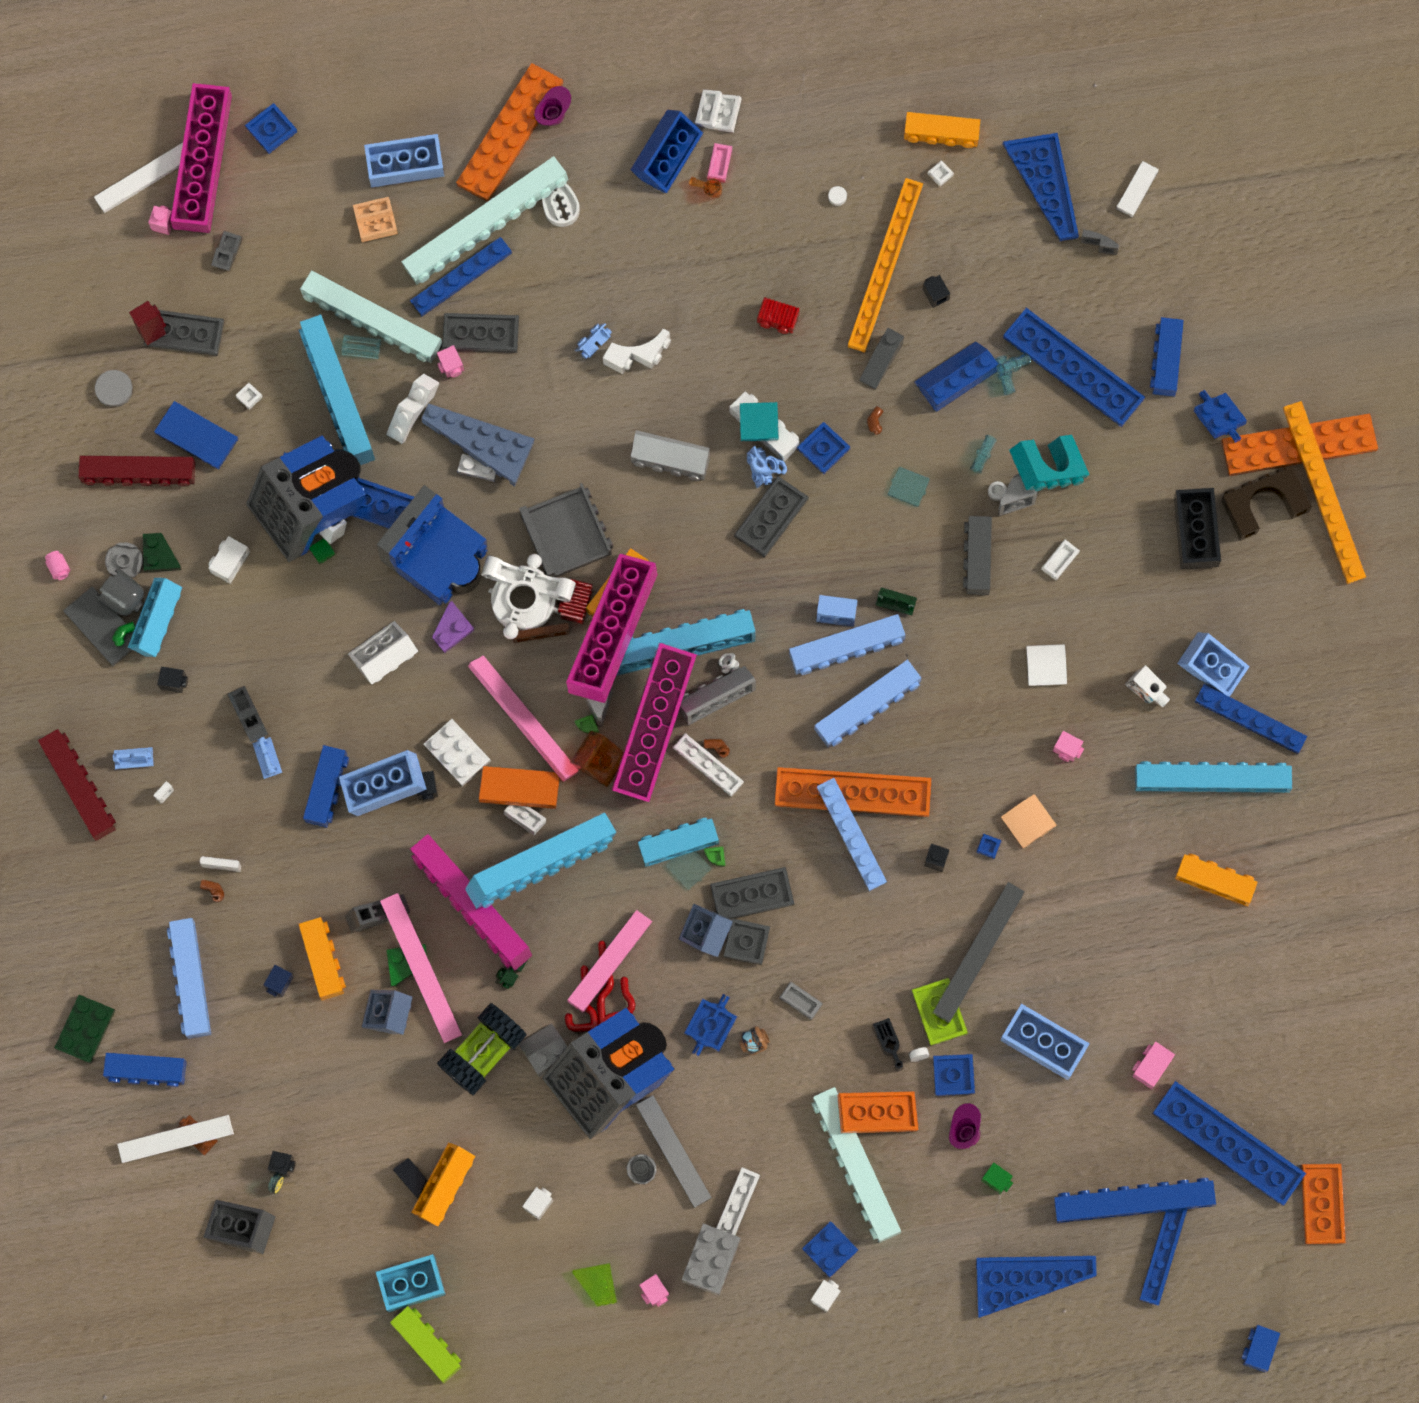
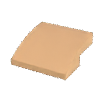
(375, 219)
(1029, 821)

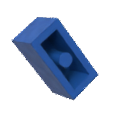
(1261, 1348)

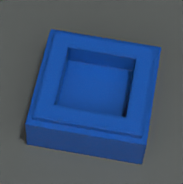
(988, 846)

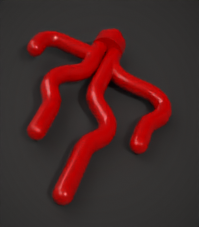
(594, 1019)

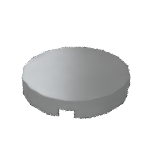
(113, 388)
(126, 557)

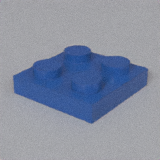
(271, 128)
(823, 448)
(953, 1075)
(830, 1249)

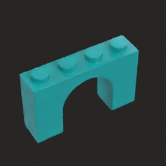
(1039, 475)

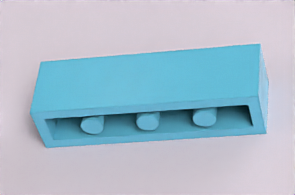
(155, 617)
(678, 842)

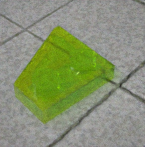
(597, 1283)

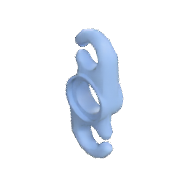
(774, 463)

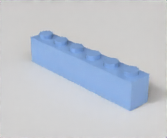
(847, 644)
(868, 703)
(851, 834)
(189, 977)

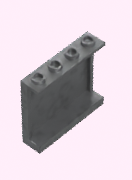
(566, 532)

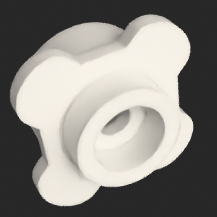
(725, 659)

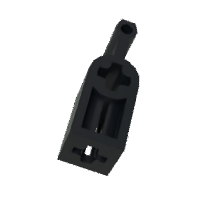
(883, 1040)

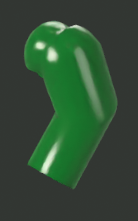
(121, 631)

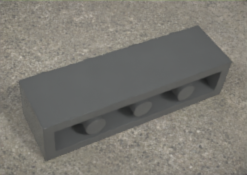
(978, 555)

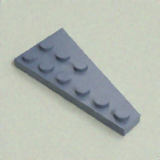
(486, 443)

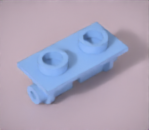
(588, 346)
(758, 478)
(267, 757)
(133, 758)

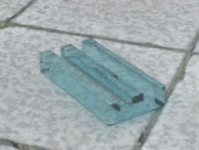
(344, 351)

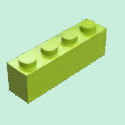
(426, 1345)

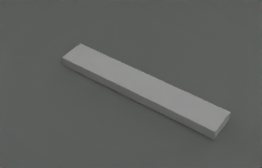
(673, 1151)

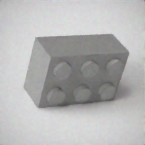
(711, 1259)

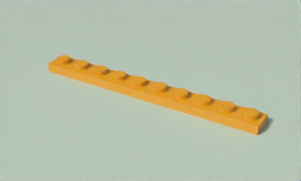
(885, 265)
(1324, 492)

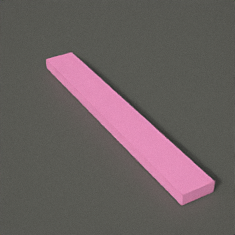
(523, 718)
(421, 968)

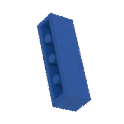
(1167, 356)
(325, 786)
(145, 1069)

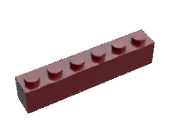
(137, 469)
(77, 785)

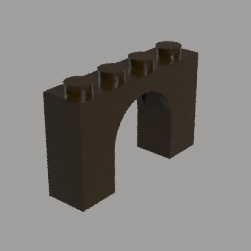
(1283, 484)

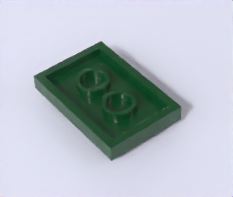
(84, 1029)

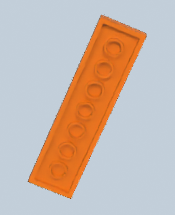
(507, 134)
(1278, 449)
(861, 791)

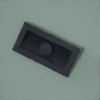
(411, 1177)

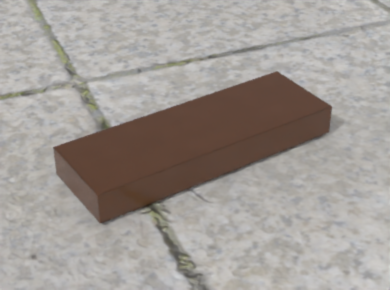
(542, 632)

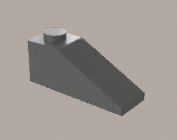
(882, 358)
(369, 915)

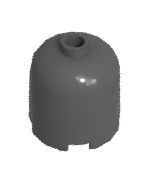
(121, 593)

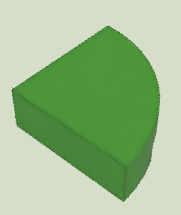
(587, 724)
(715, 855)

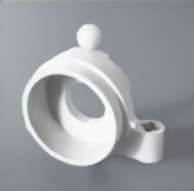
(545, 587)

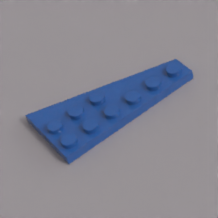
(1044, 172)
(1014, 1280)

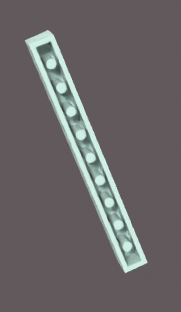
(485, 220)

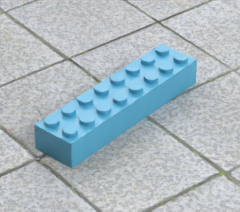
(334, 386)
(697, 638)
(540, 861)

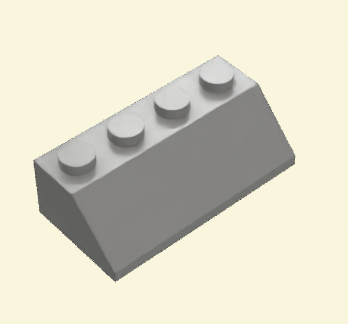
(670, 456)
(717, 694)

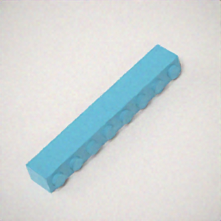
(1213, 777)

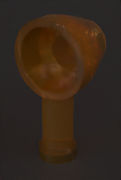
(708, 186)

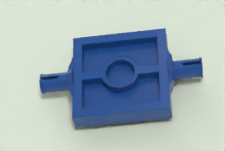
(1220, 415)
(710, 1025)

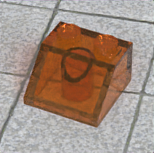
(598, 758)

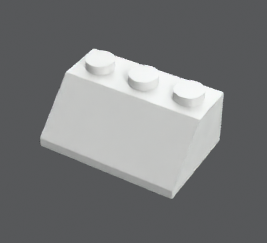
(383, 652)

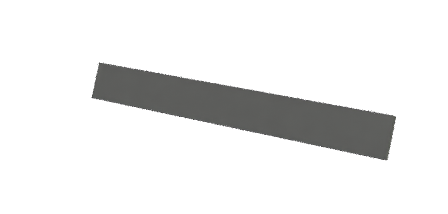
(978, 952)

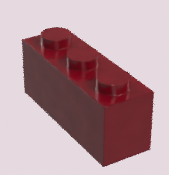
(148, 322)

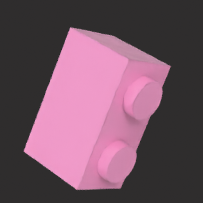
(1153, 1065)

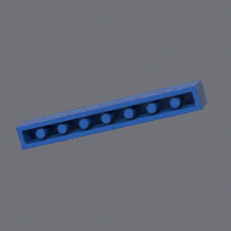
(1135, 1201)

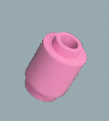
(57, 565)

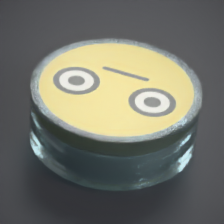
(275, 1183)

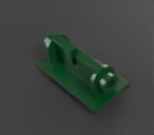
(896, 601)
(507, 976)

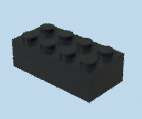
(1197, 528)

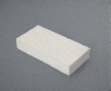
(1060, 560)
(221, 864)

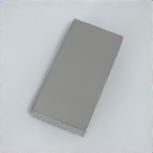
(801, 1000)

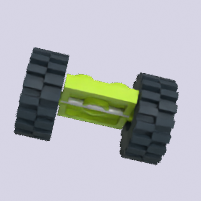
(482, 1049)

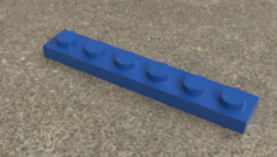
(461, 276)
(1250, 719)
(1162, 1256)

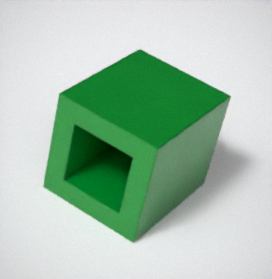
(997, 1178)

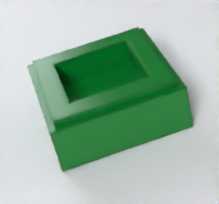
(322, 551)

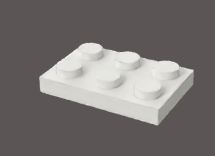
(457, 752)

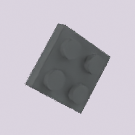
(747, 942)

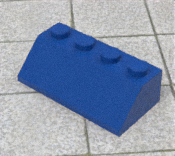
(667, 150)
(957, 375)

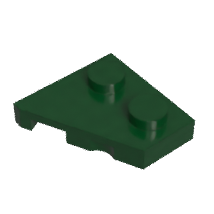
(158, 554)

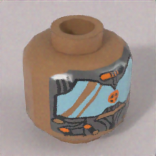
(754, 1041)

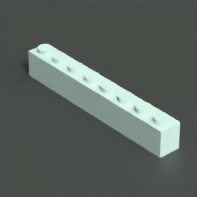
(371, 317)
(858, 1169)

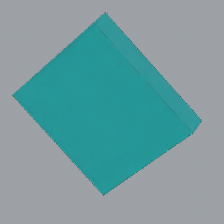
(759, 421)

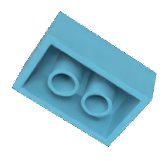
(410, 1283)

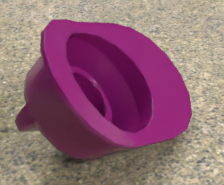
(553, 106)
(965, 1126)

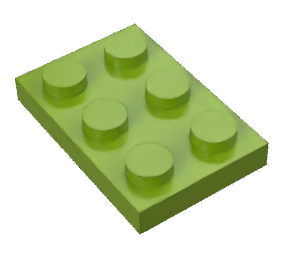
(936, 1028)

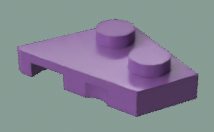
(451, 628)

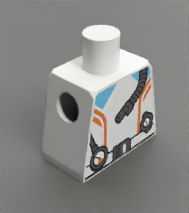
(1142, 682)

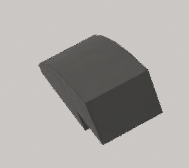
(247, 714)

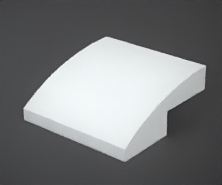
(718, 111)
(1046, 665)

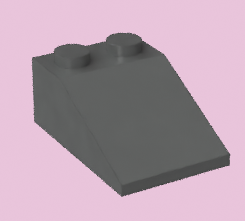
(240, 1226)

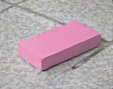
(719, 162)

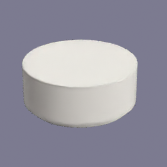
(837, 196)
(996, 491)
(919, 1054)

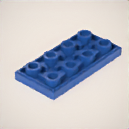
(196, 435)

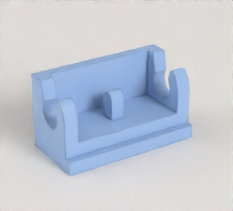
(836, 610)

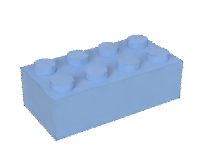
(404, 160)
(382, 783)
(1044, 1042)

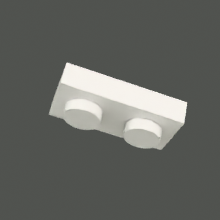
(471, 467)
(525, 817)

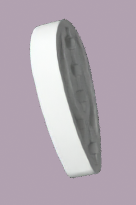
(569, 201)

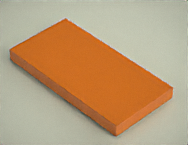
(519, 787)
(877, 1112)
(1323, 1204)

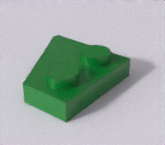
(398, 965)

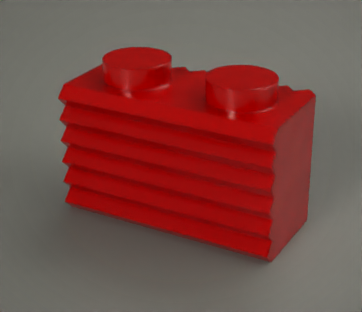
(778, 316)
(576, 608)

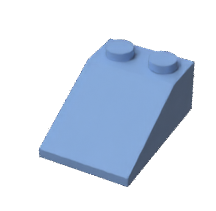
(1213, 663)

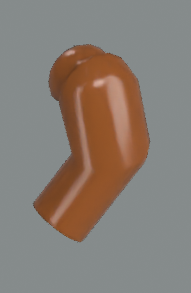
(873, 422)
(718, 745)
(214, 888)

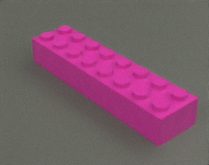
(201, 158)
(612, 628)
(653, 722)
(486, 921)

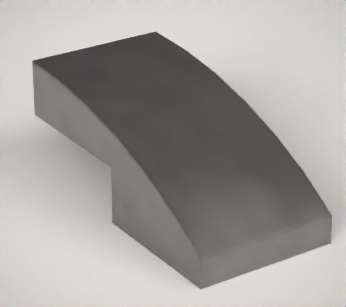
(1105, 244)
(227, 251)

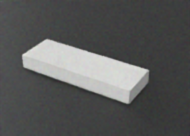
(1137, 189)

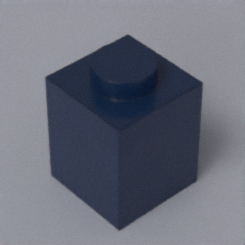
(278, 981)

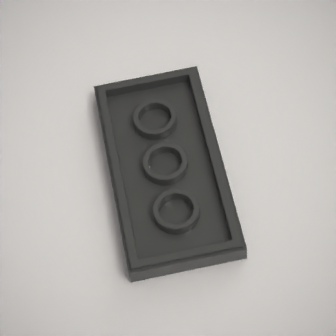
(481, 332)
(190, 333)
(771, 516)
(98, 625)
(752, 894)

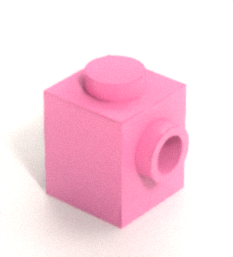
(160, 220)
(450, 362)
(1068, 747)
(654, 1291)

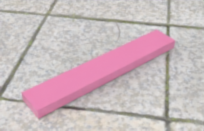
(609, 961)

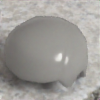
(641, 1169)

